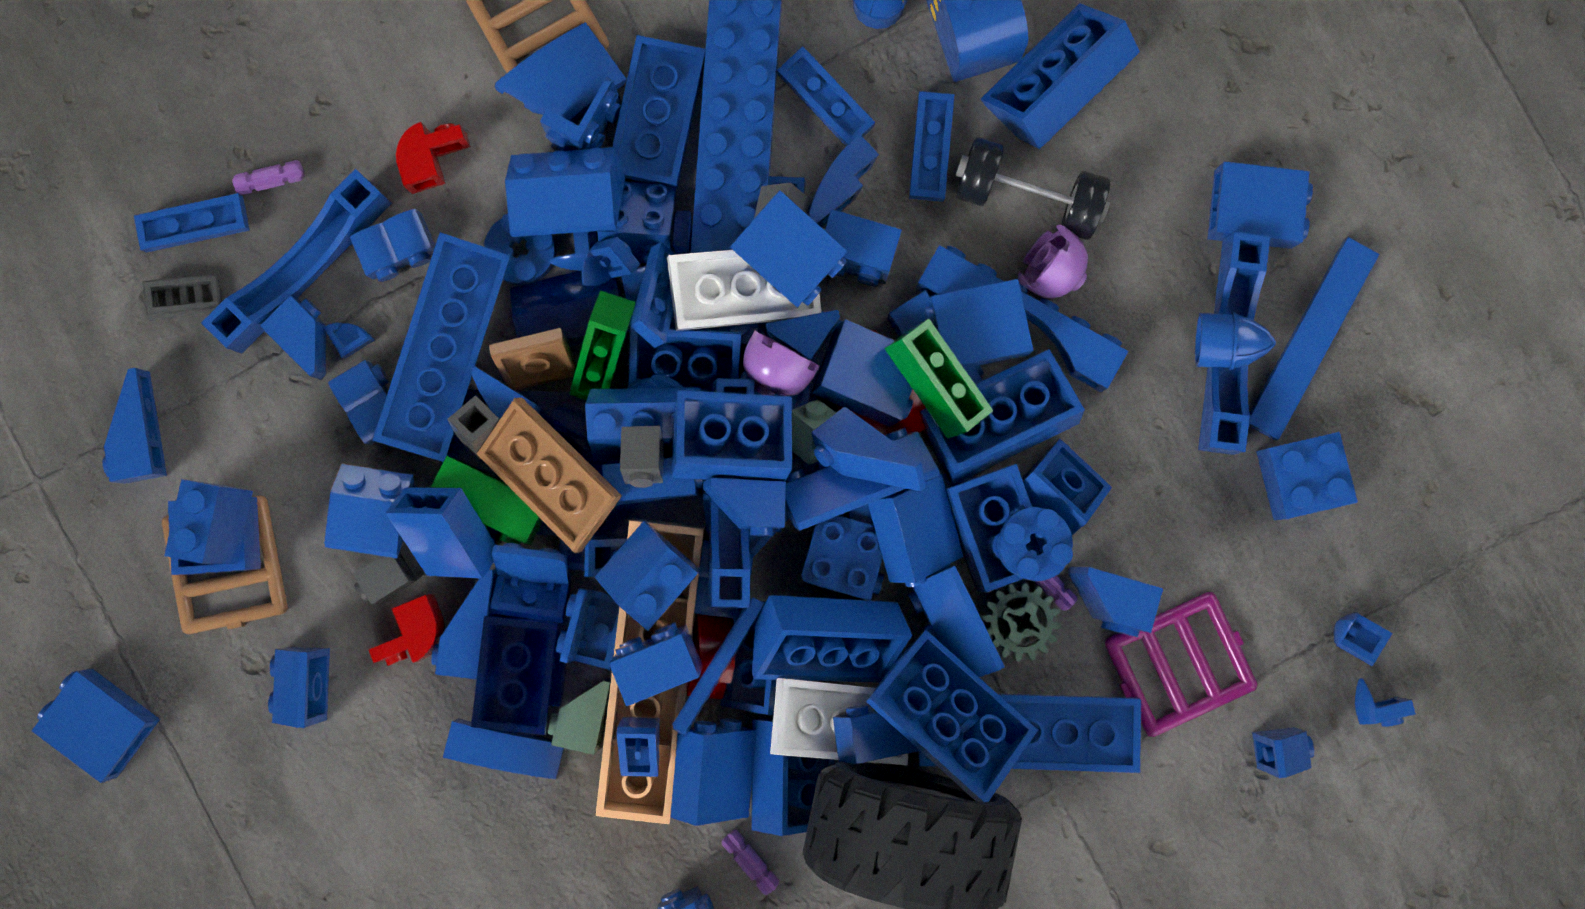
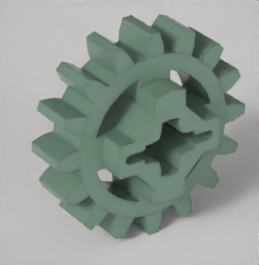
(1028, 606)

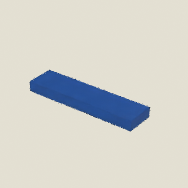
(717, 667)

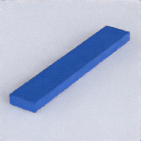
(1311, 338)

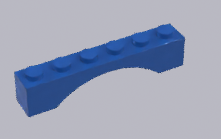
(347, 211)
(1085, 353)
(1226, 391)
(727, 543)

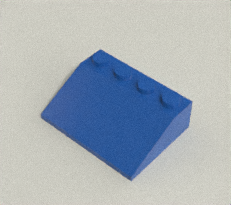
(952, 717)

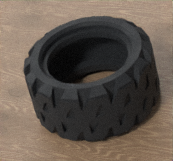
(910, 838)

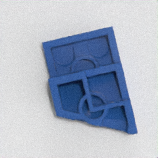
(562, 75)

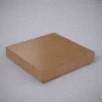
(534, 359)

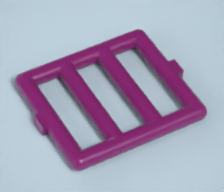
(1215, 696)

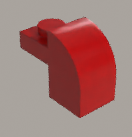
(419, 153)
(420, 627)
(708, 637)

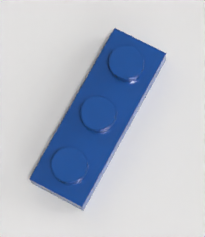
(825, 97)
(931, 146)
(191, 223)
(654, 301)

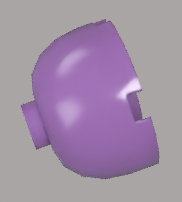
(1055, 264)
(776, 367)

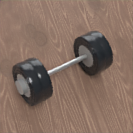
(1084, 206)

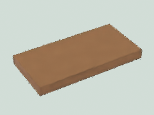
(549, 475)

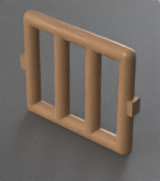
(506, 55)
(235, 618)

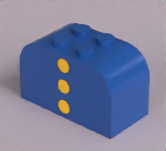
(979, 34)

